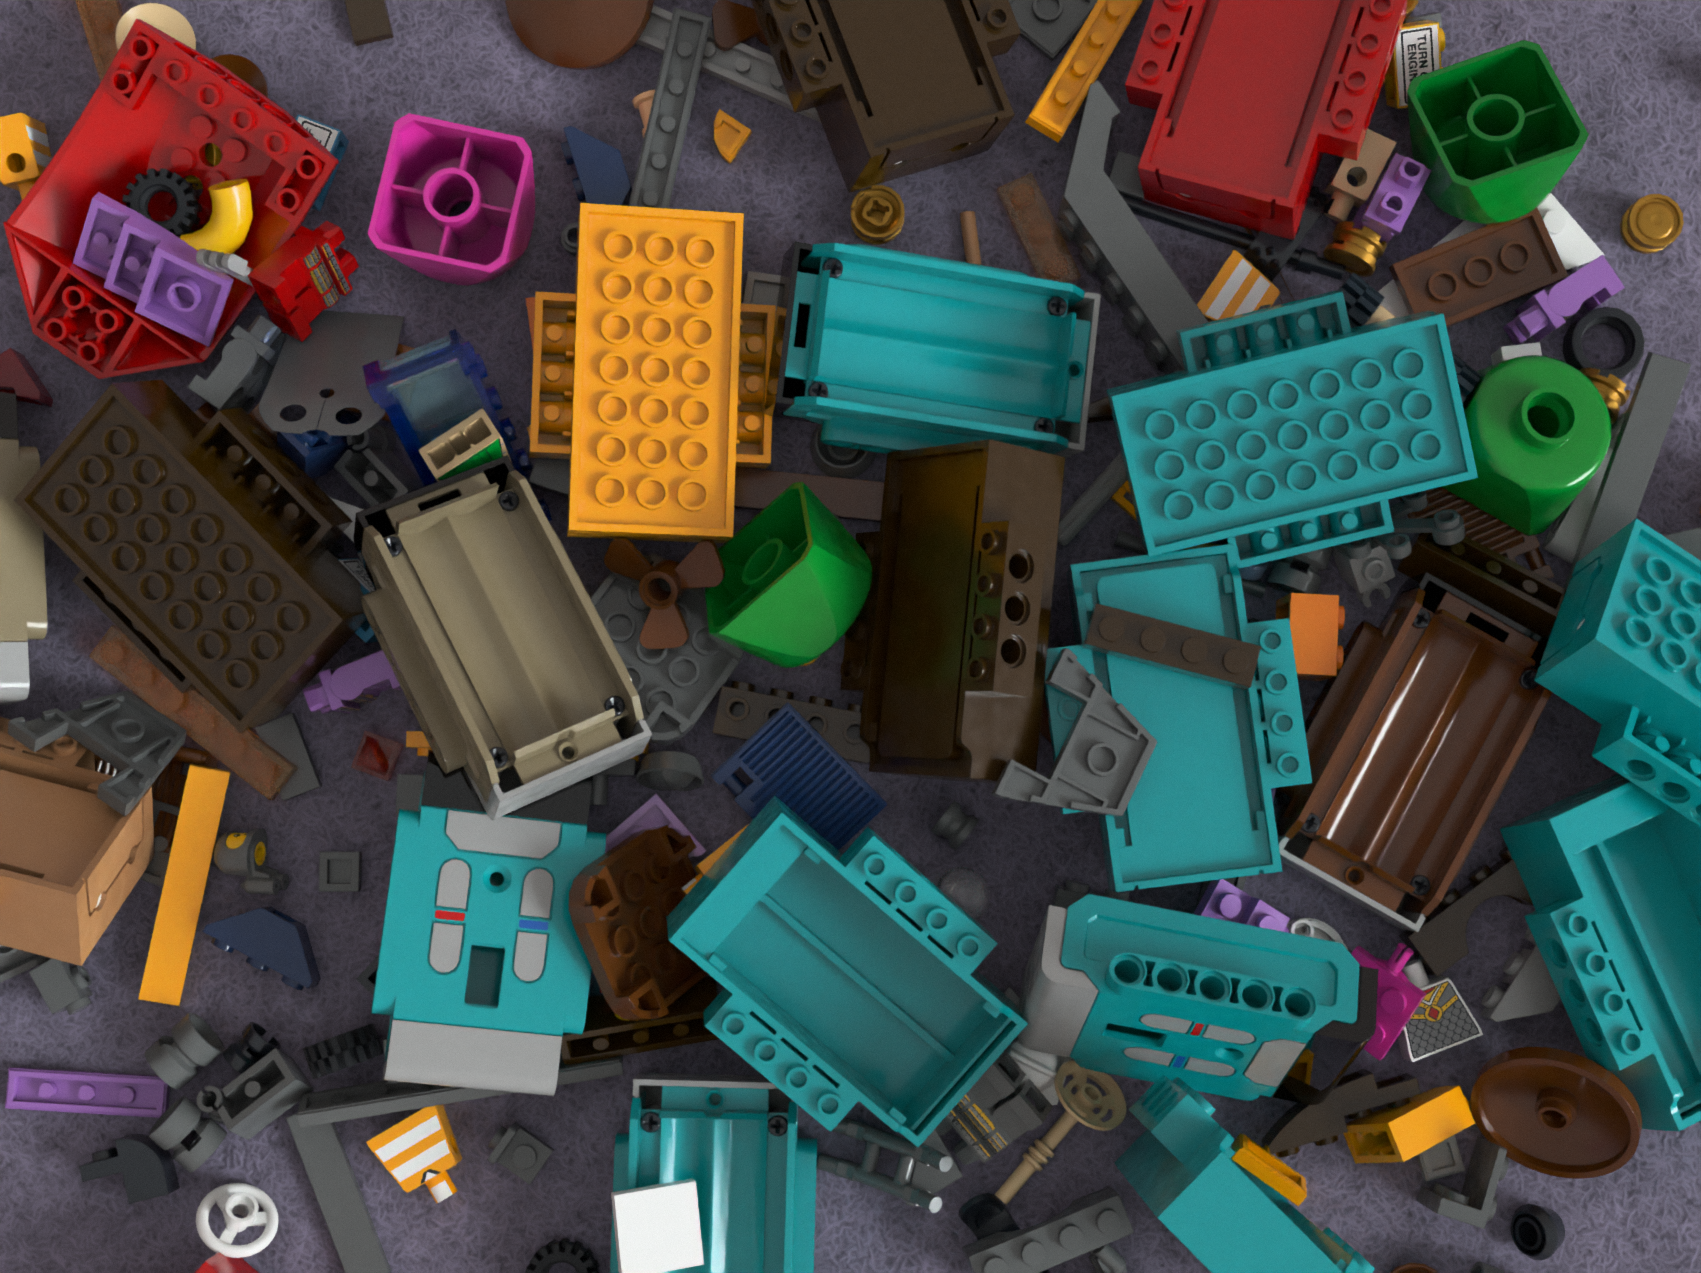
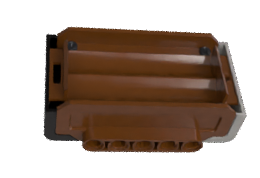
(1412, 750)

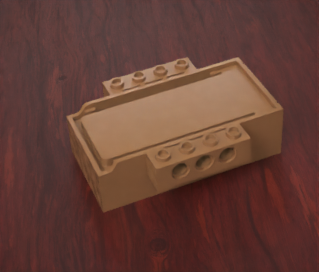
(63, 849)

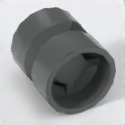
(1294, 581)
(178, 1056)
(177, 1124)

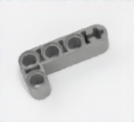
(1570, 524)

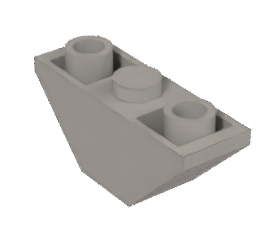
(1529, 989)

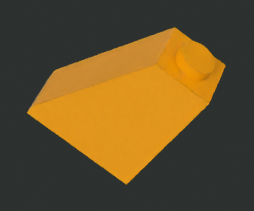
(1409, 1129)

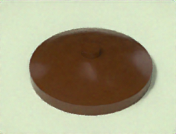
(579, 31)
(1556, 1112)

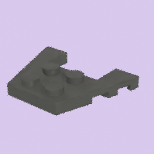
(119, 731)
(1099, 757)

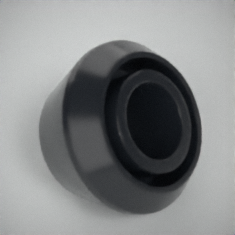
(1537, 1231)

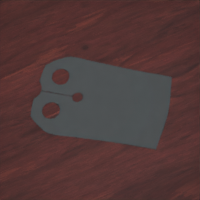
(332, 360)

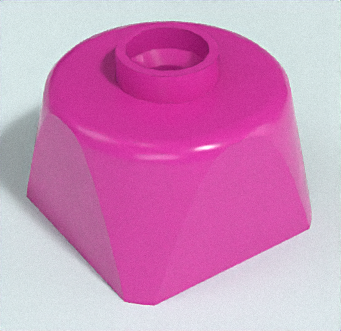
(433, 169)

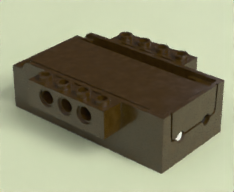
(894, 78)
(201, 547)
(957, 611)

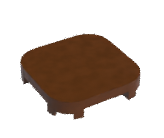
(622, 923)

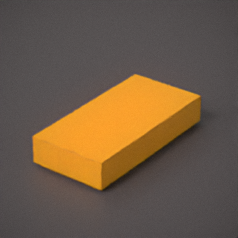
(1269, 1169)

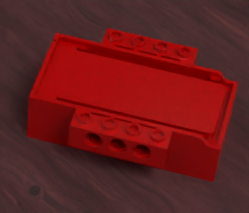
(1255, 100)

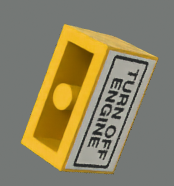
(1414, 55)

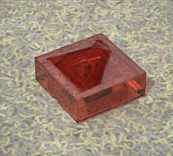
(377, 755)

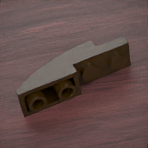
(1323, 1122)

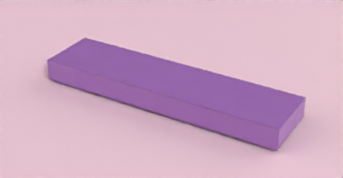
(86, 1092)

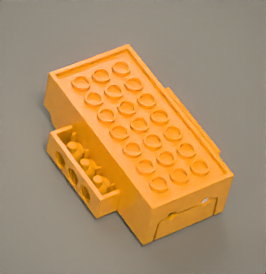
(652, 375)

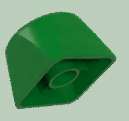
(1493, 133)
(1534, 440)
(789, 582)

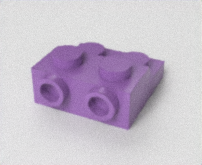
(1231, 904)

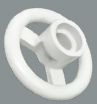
(242, 1201)

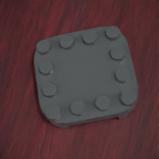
(670, 682)

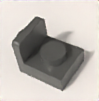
(519, 1151)

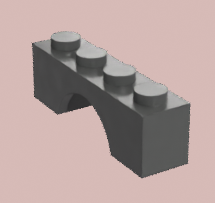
(1073, 1232)

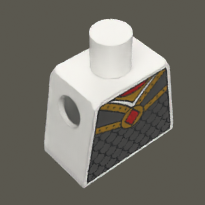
(1439, 1020)

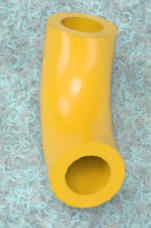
(229, 218)

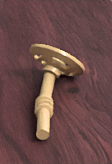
(1078, 1108)

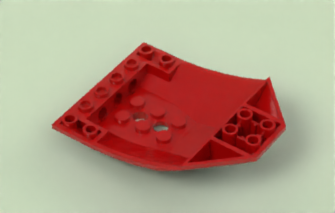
(156, 112)

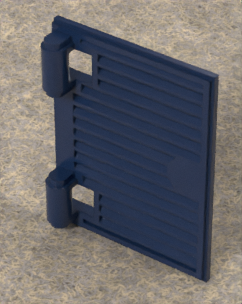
(803, 772)

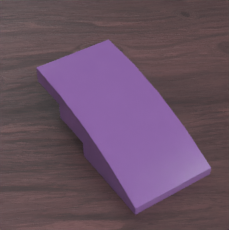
(152, 269)

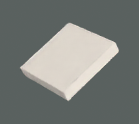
(657, 1227)

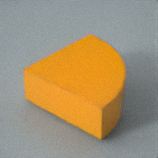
(729, 135)

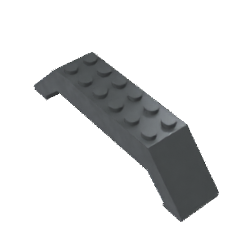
(1117, 244)

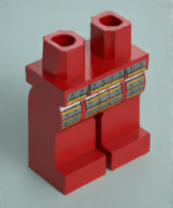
(304, 278)

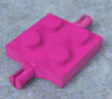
(1395, 997)

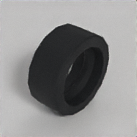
(1616, 318)

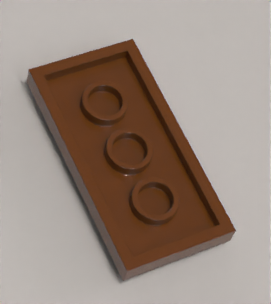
(1480, 269)

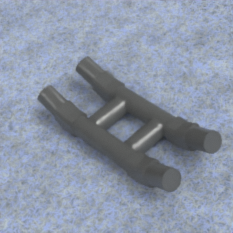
(866, 1171)

